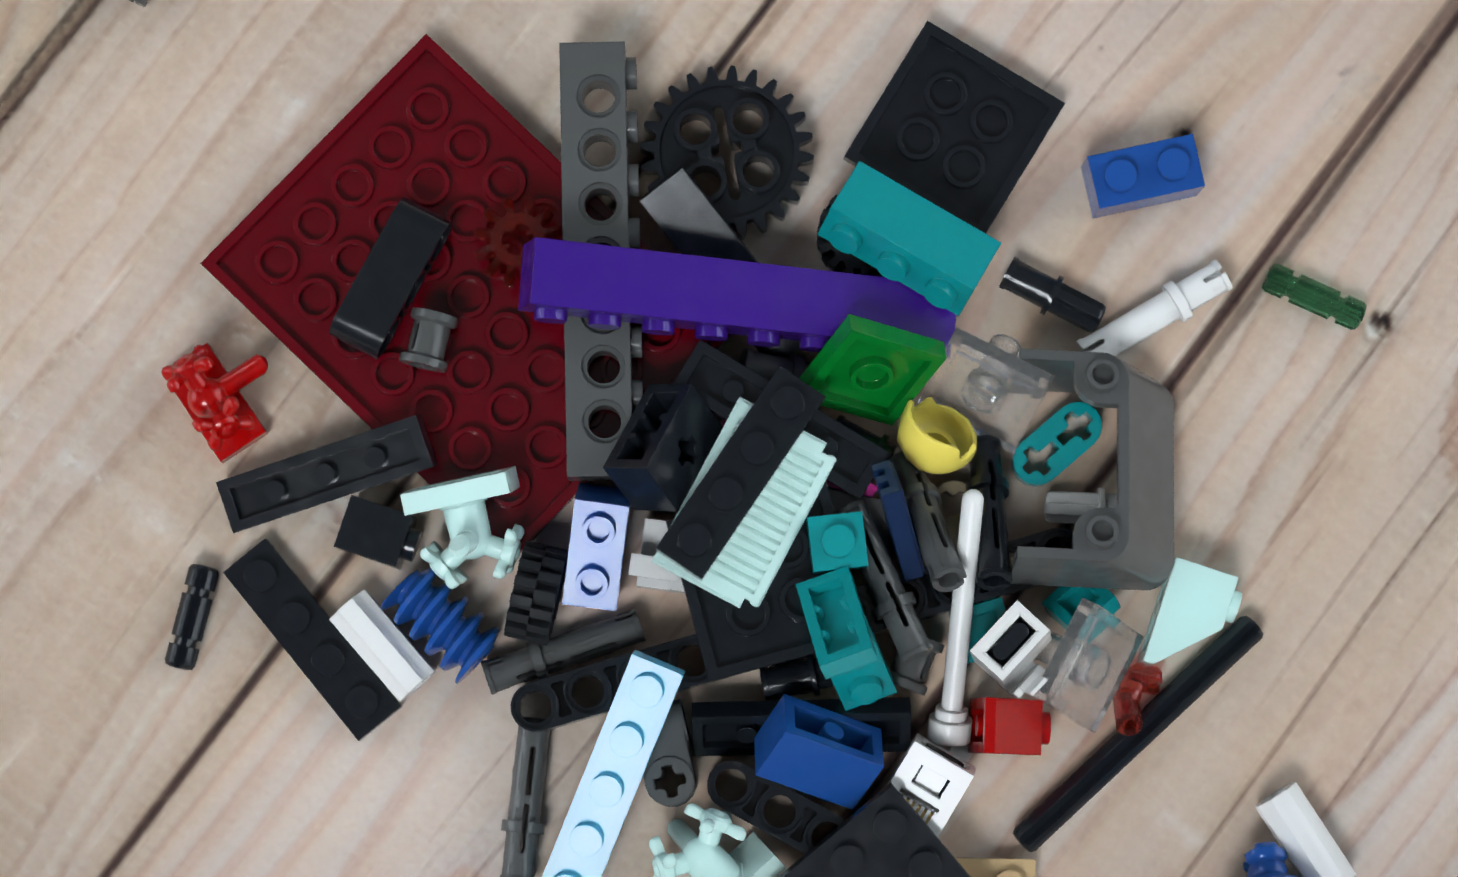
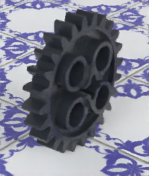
(773, 145)

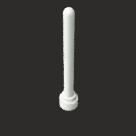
(950, 721)

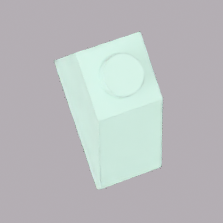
(1188, 609)

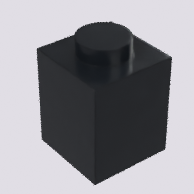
(378, 533)

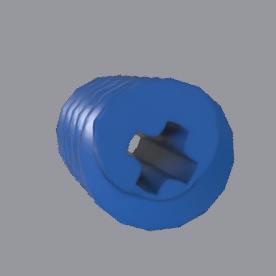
(442, 621)

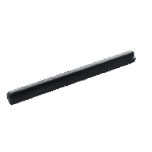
(1123, 749)

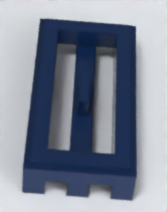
(898, 520)

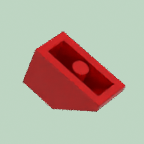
(1008, 726)

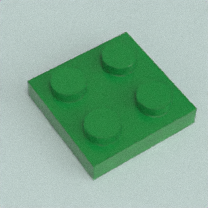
(873, 368)

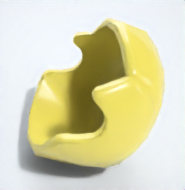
(936, 437)

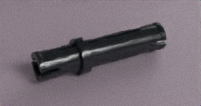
(987, 477)

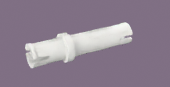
(1173, 303)

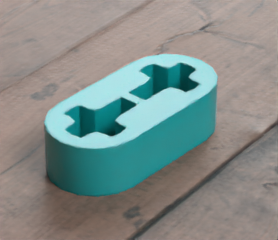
(1064, 454)

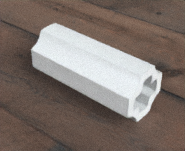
(382, 645)
(1303, 834)

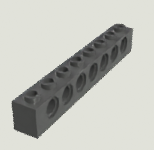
(582, 70)

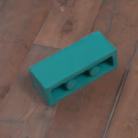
(908, 238)

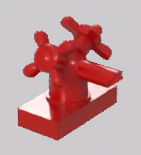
(215, 398)

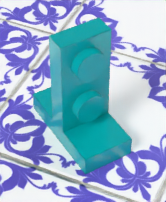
(844, 639)

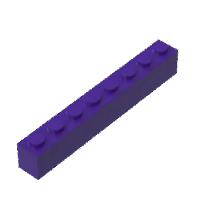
(713, 295)

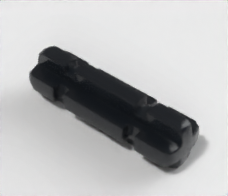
(191, 617)

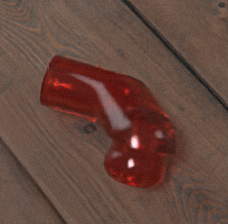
(1127, 698)

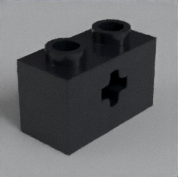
(663, 447)

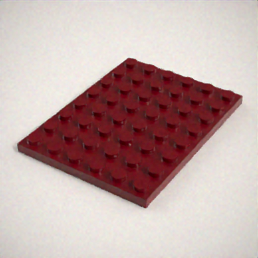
(456, 152)

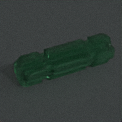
(1314, 296)

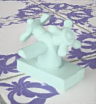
(467, 523)
(705, 857)

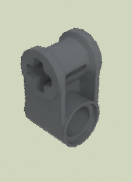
(672, 751)

